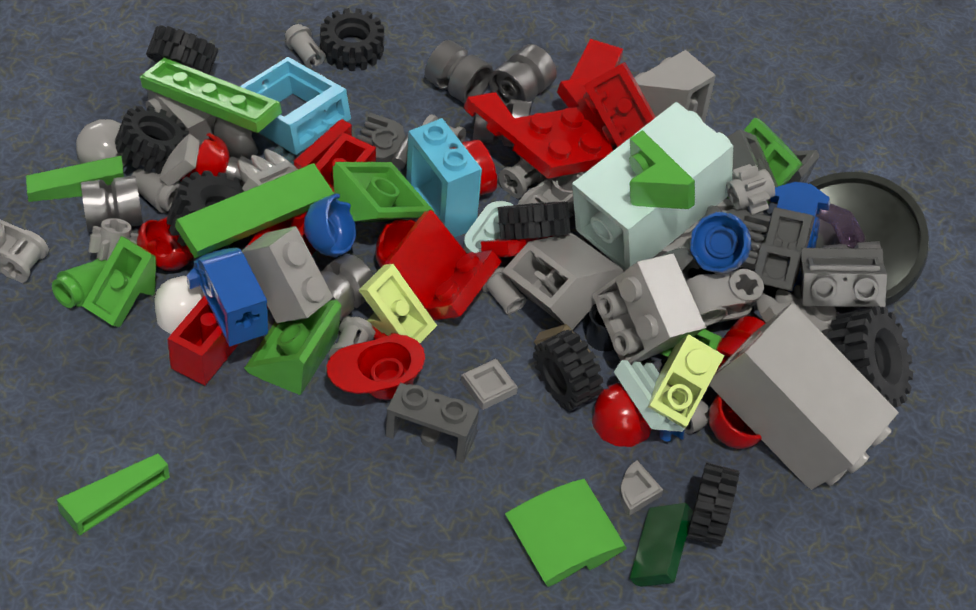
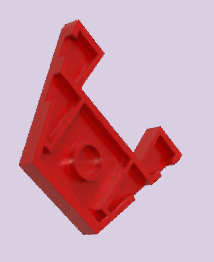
(550, 141)

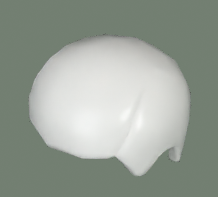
(174, 302)

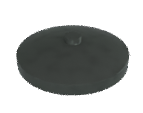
(884, 215)

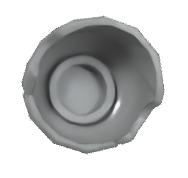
(98, 141)

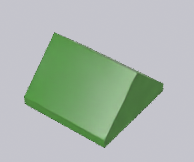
(377, 192)
(296, 348)

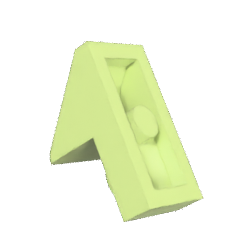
(396, 305)

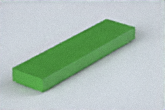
(211, 95)
(252, 210)

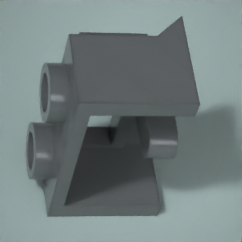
(843, 277)
(436, 413)

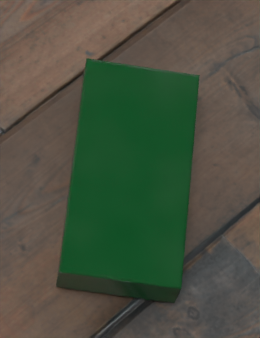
(661, 545)

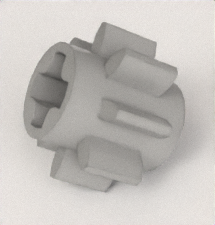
(750, 189)
(107, 236)

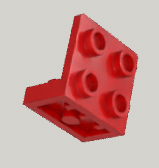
(618, 103)
(440, 269)

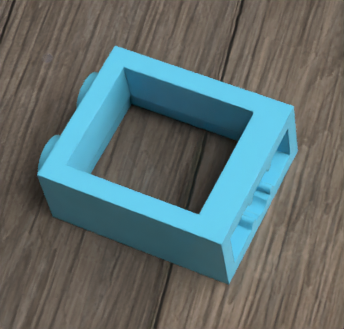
(324, 104)
(444, 176)

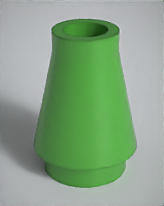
(75, 283)

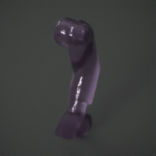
(844, 225)

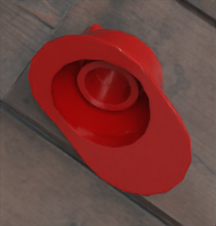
(377, 365)

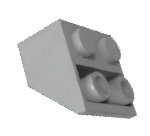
(680, 81)
(561, 275)
(648, 308)

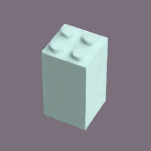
(638, 232)

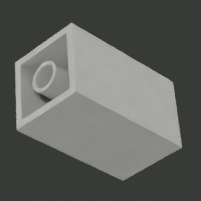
(804, 399)

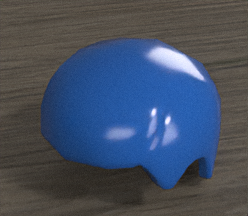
(330, 226)
(720, 242)

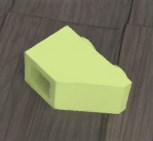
(684, 380)

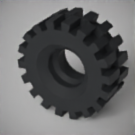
(202, 192)
(875, 349)

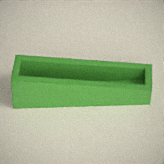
(67, 180)
(110, 494)

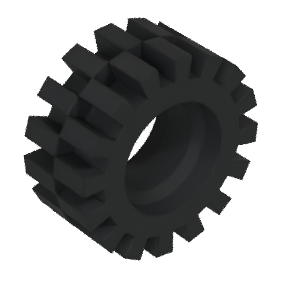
(352, 25)
(182, 48)
(148, 137)
(534, 220)
(568, 369)
(713, 504)

